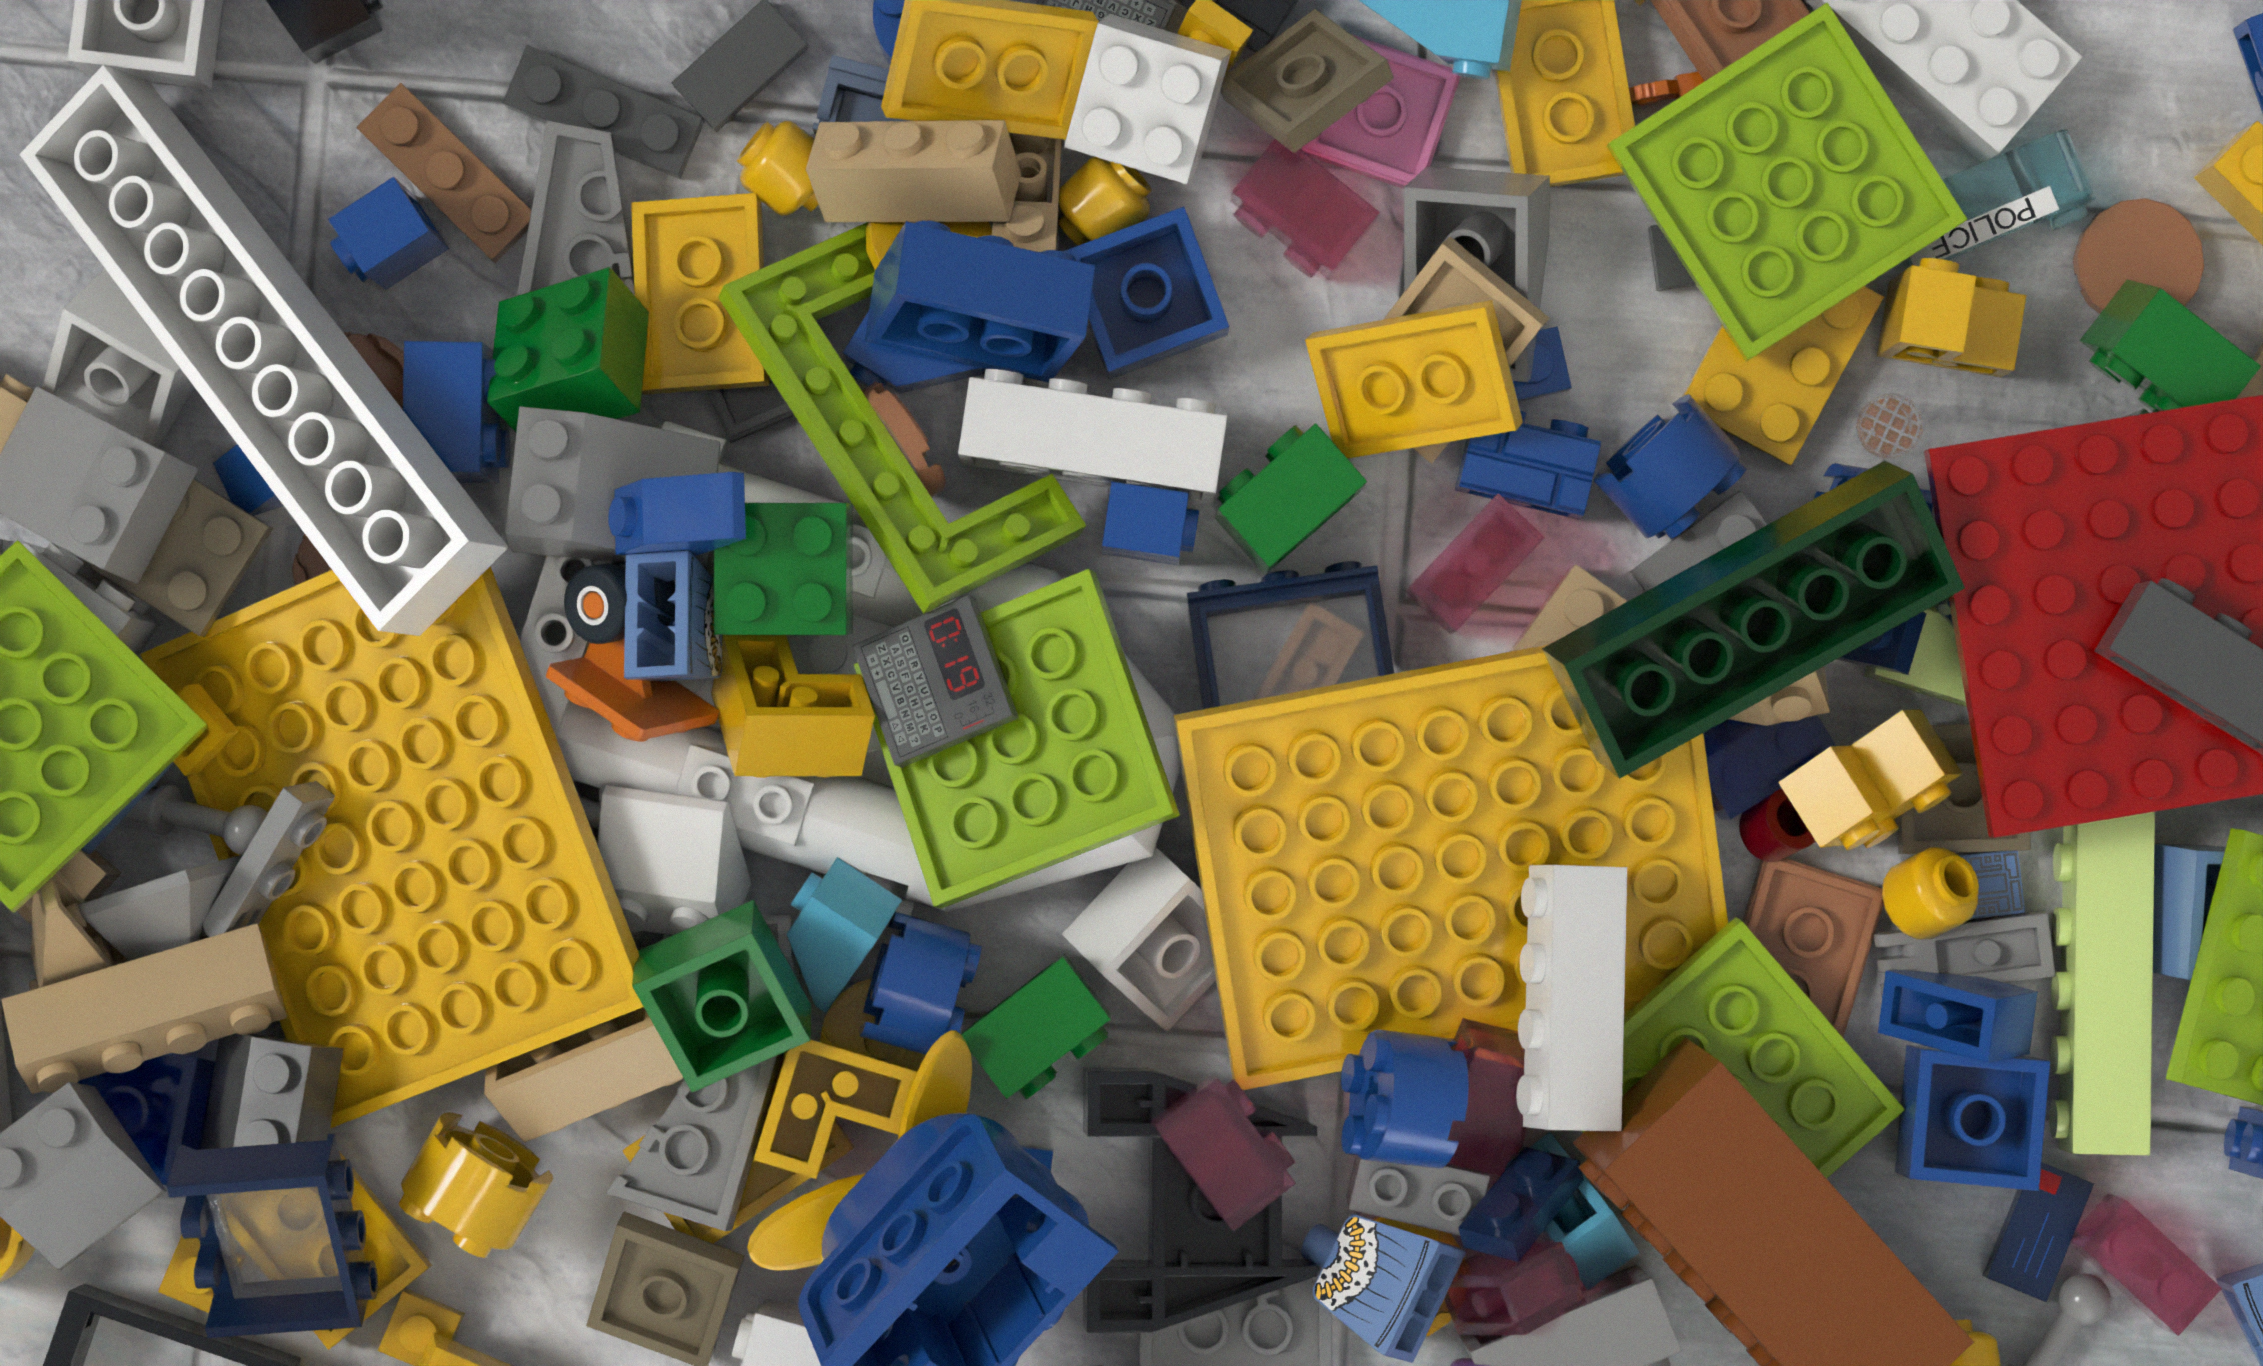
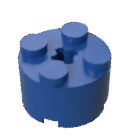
(1670, 470)
(919, 983)
(1404, 1098)

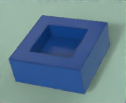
(1548, 368)

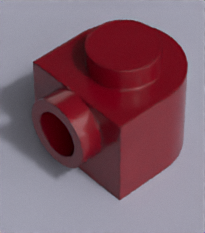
(1774, 829)

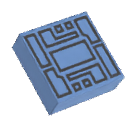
(1999, 883)

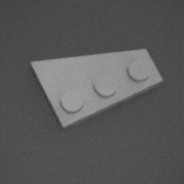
(575, 211)
(1267, 1330)

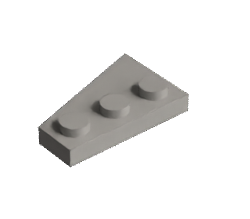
(702, 1149)

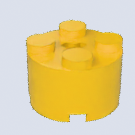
(474, 1185)

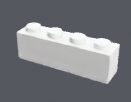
(1573, 997)

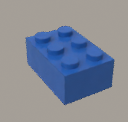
(980, 301)

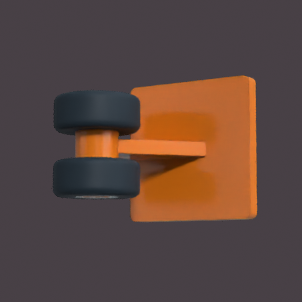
(636, 708)

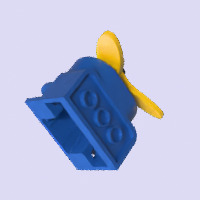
(942, 1246)

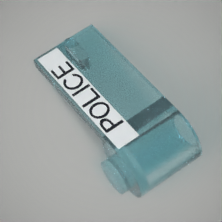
(2013, 192)

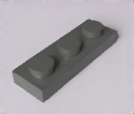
(572, 95)

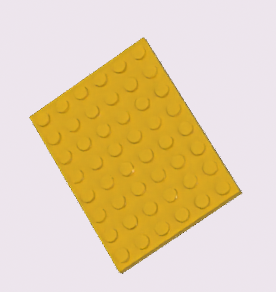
(1379, 845)
(456, 869)

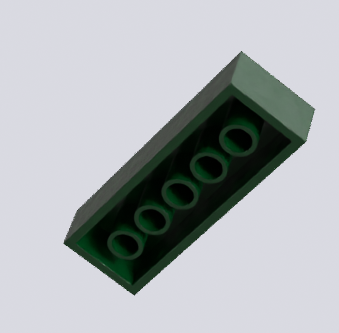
(1754, 618)

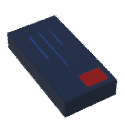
(2038, 1233)

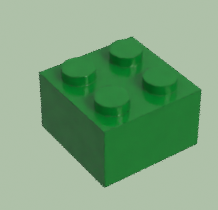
(570, 349)
(2165, 350)
(1289, 497)
(787, 572)
(722, 996)
(1038, 1027)

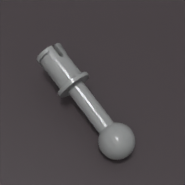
(164, 809)
(2082, 1302)

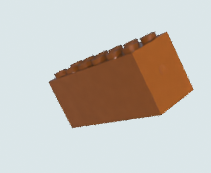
(1760, 1226)

